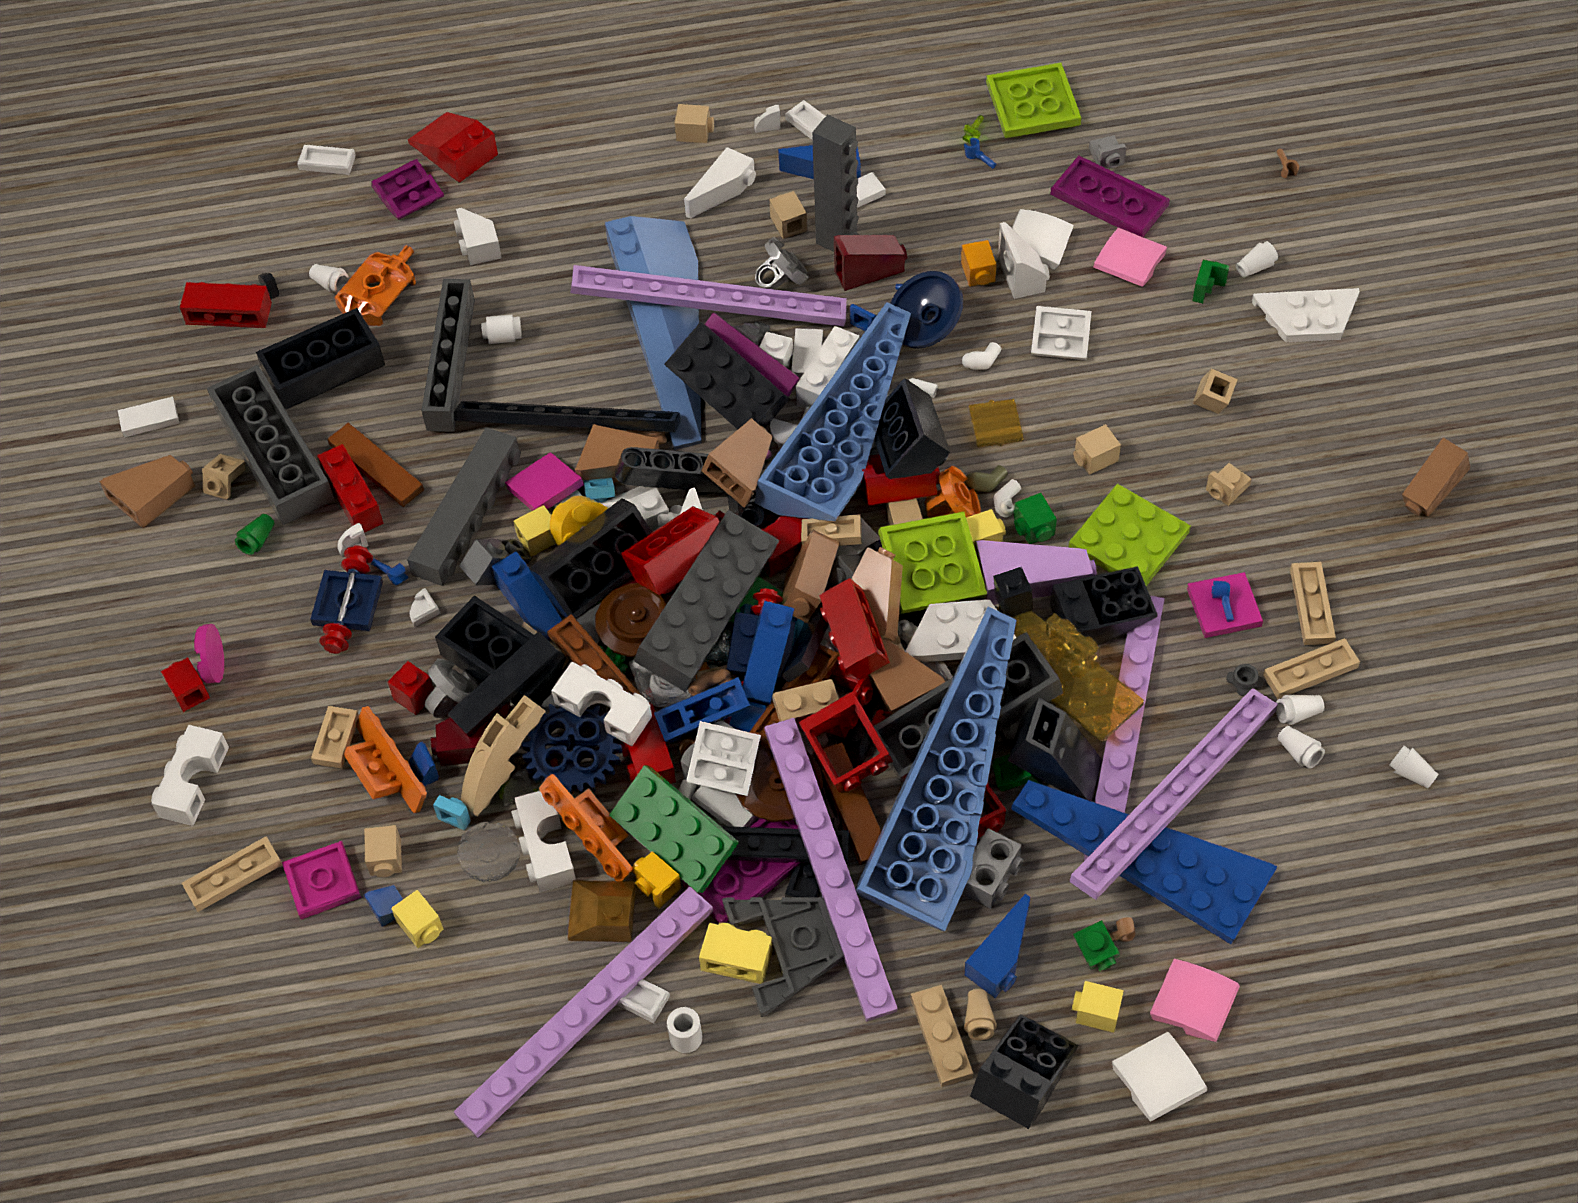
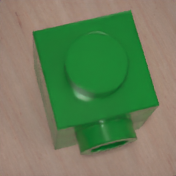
(1034, 519)

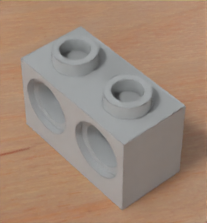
(991, 869)

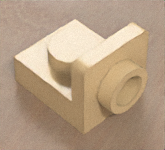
(220, 474)
(1227, 484)

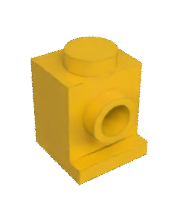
(656, 878)

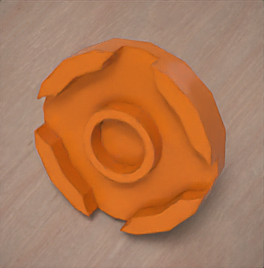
(952, 496)

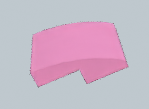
(1130, 257)
(1195, 1000)

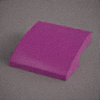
(407, 189)

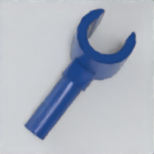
(974, 152)
(395, 574)
(1221, 590)

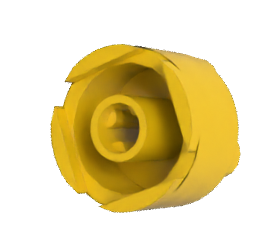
(572, 515)

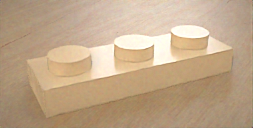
(1312, 603)
(1311, 668)
(232, 874)
(941, 1036)

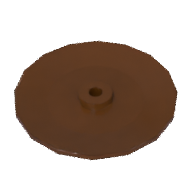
(627, 617)
(766, 790)

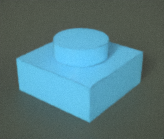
(599, 489)
(452, 812)

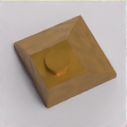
(602, 911)

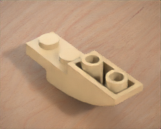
(489, 761)

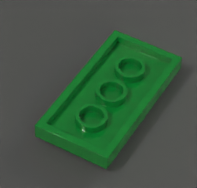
(673, 828)

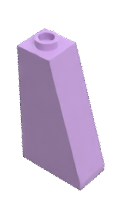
(1040, 563)

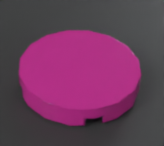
(210, 647)

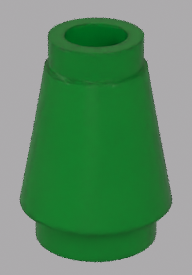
(252, 536)

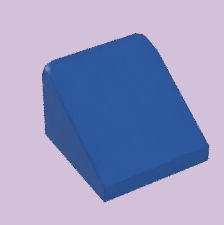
(860, 317)
(748, 717)
(423, 765)
(382, 901)

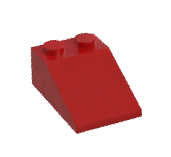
(456, 144)
(670, 551)

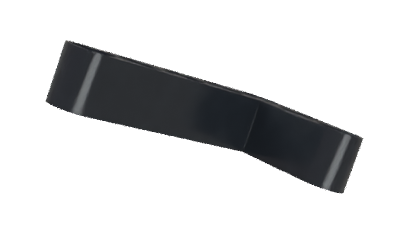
(677, 471)

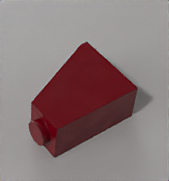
(867, 259)
(454, 745)

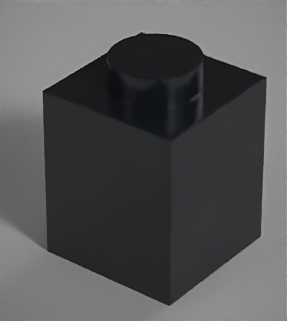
(1013, 592)

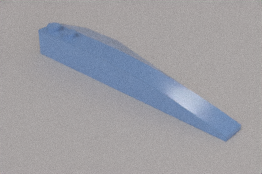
(662, 250)
(833, 441)
(934, 823)

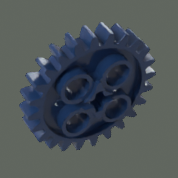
(569, 772)

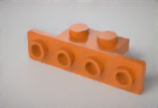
(382, 765)
(591, 824)

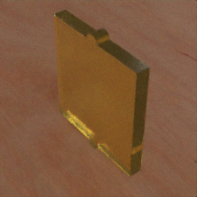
(996, 423)

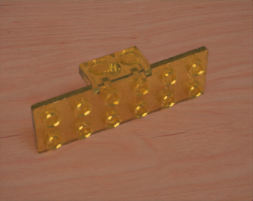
(1089, 691)

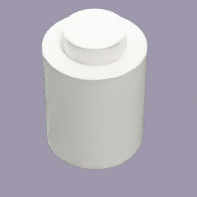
(684, 1030)

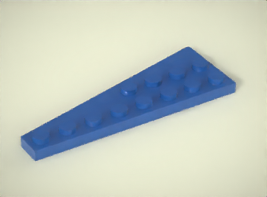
(1182, 871)

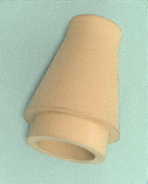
(979, 1016)

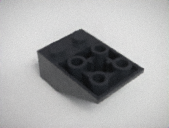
(1104, 603)
(1055, 750)
(1023, 1071)

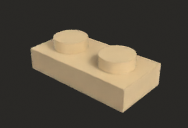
(845, 529)
(804, 700)
(334, 737)

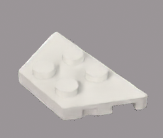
(1308, 314)
(947, 630)

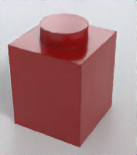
(185, 684)
(410, 687)

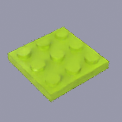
(1033, 100)
(1130, 533)
(936, 561)

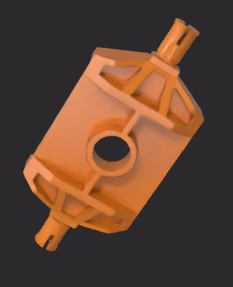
(374, 301)

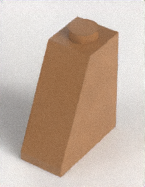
(604, 451)
(739, 461)
(1436, 478)
(149, 488)
(809, 575)
(881, 582)
(903, 678)

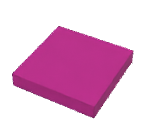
(544, 483)
(1211, 611)
(321, 880)

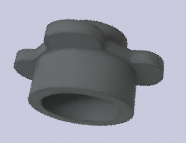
(1248, 672)

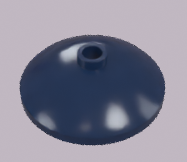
(927, 297)

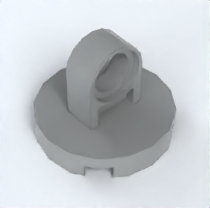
(783, 264)
(449, 689)

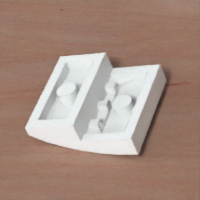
(1044, 234)
(1061, 333)
(723, 758)
(724, 807)
(1159, 1076)

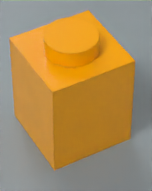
(978, 263)

